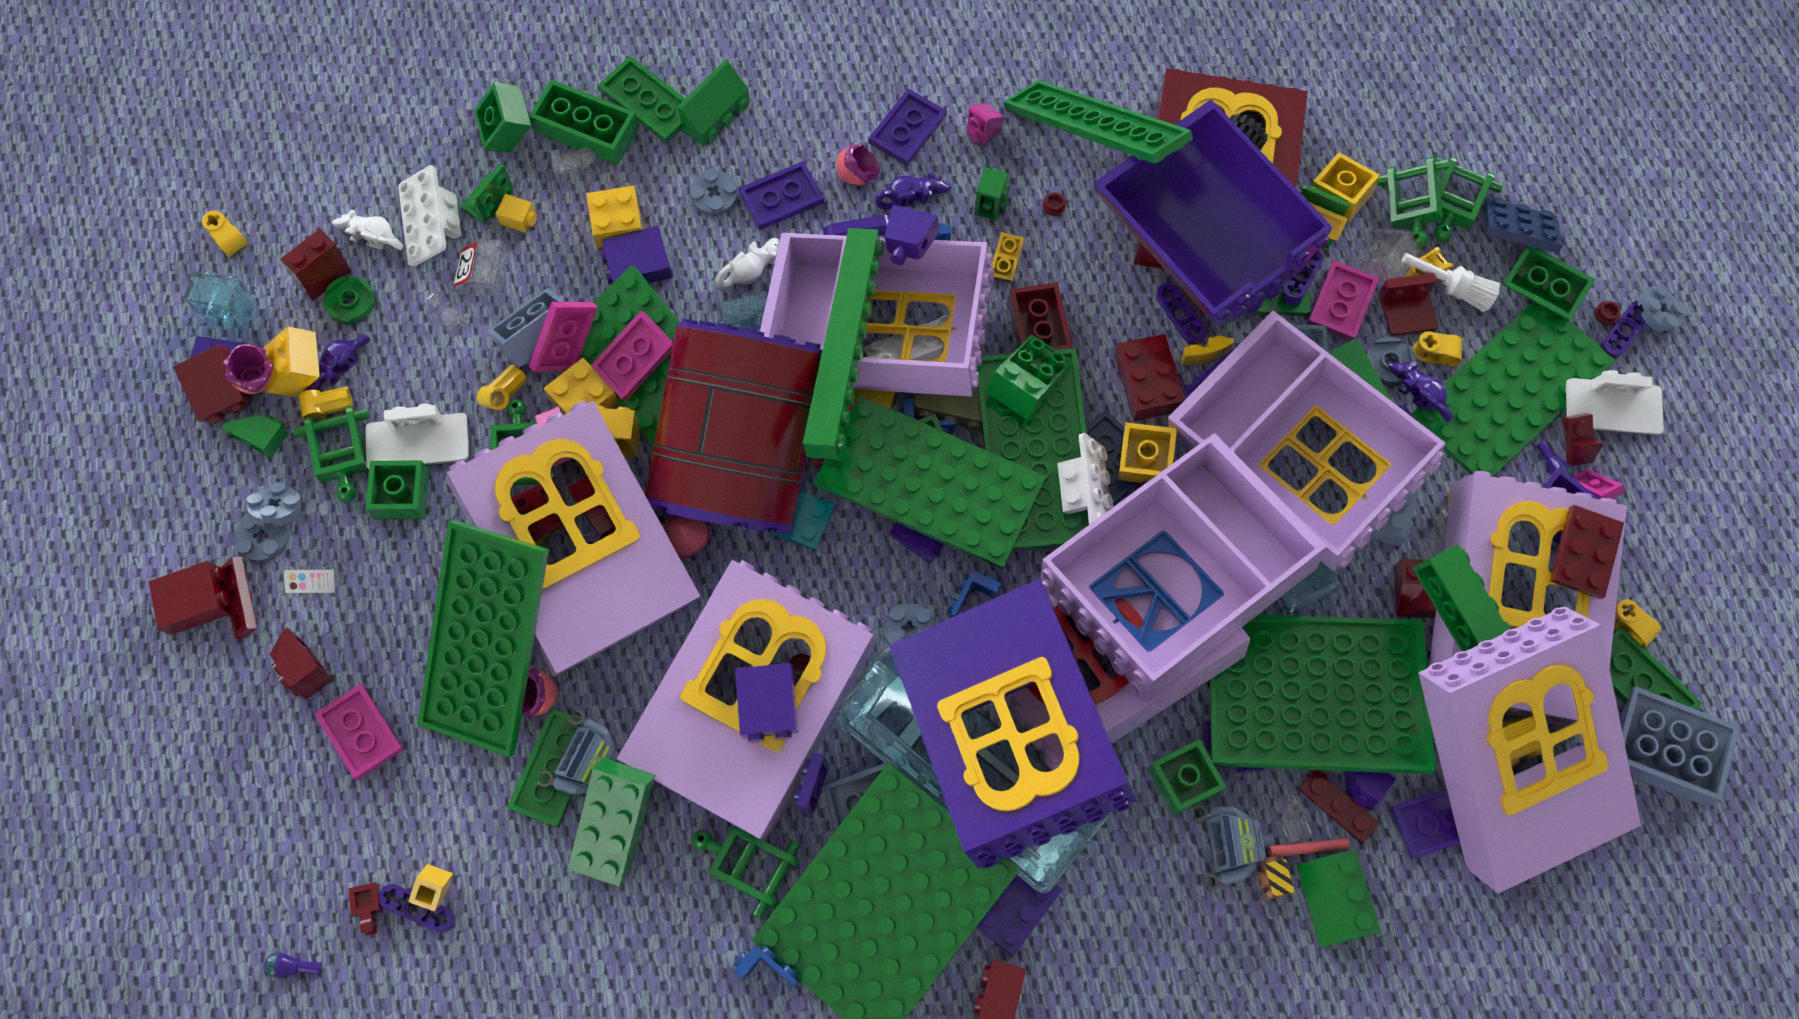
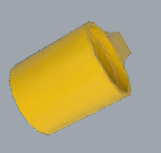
(502, 387)
(319, 404)

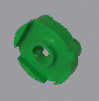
(358, 309)

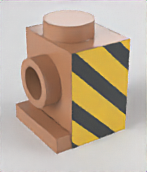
(1275, 878)

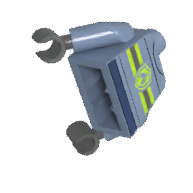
(582, 755)
(1235, 843)

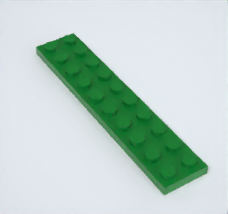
(1099, 121)

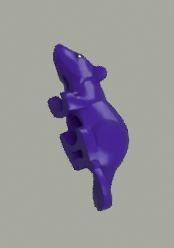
(907, 189)
(337, 357)
(1427, 390)

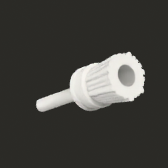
(1460, 283)

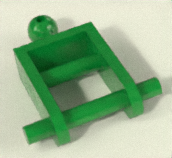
(1455, 215)
(1418, 217)
(516, 409)
(340, 471)
(786, 859)

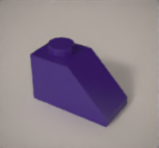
(1367, 787)

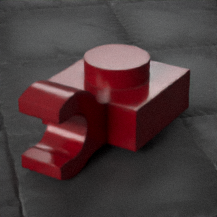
(364, 903)

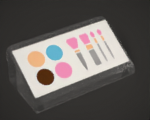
(311, 581)

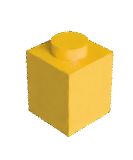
(516, 213)
(430, 887)

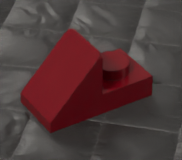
(1579, 439)

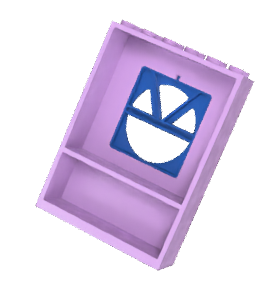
(1215, 519)

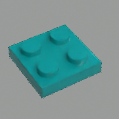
(810, 521)

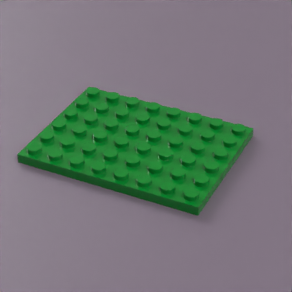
(1325, 697)
(883, 904)

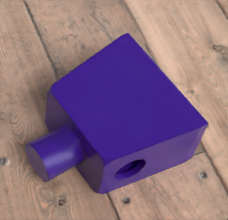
(910, 233)

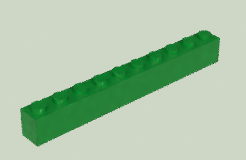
(842, 345)

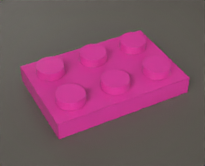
(1343, 300)
(563, 336)
(633, 356)
(359, 732)

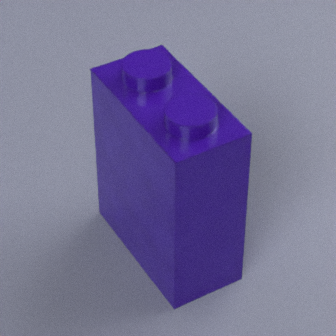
(638, 248)
(766, 702)

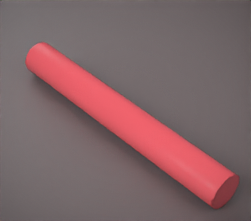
(1308, 847)

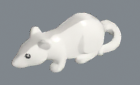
(372, 229)
(748, 267)

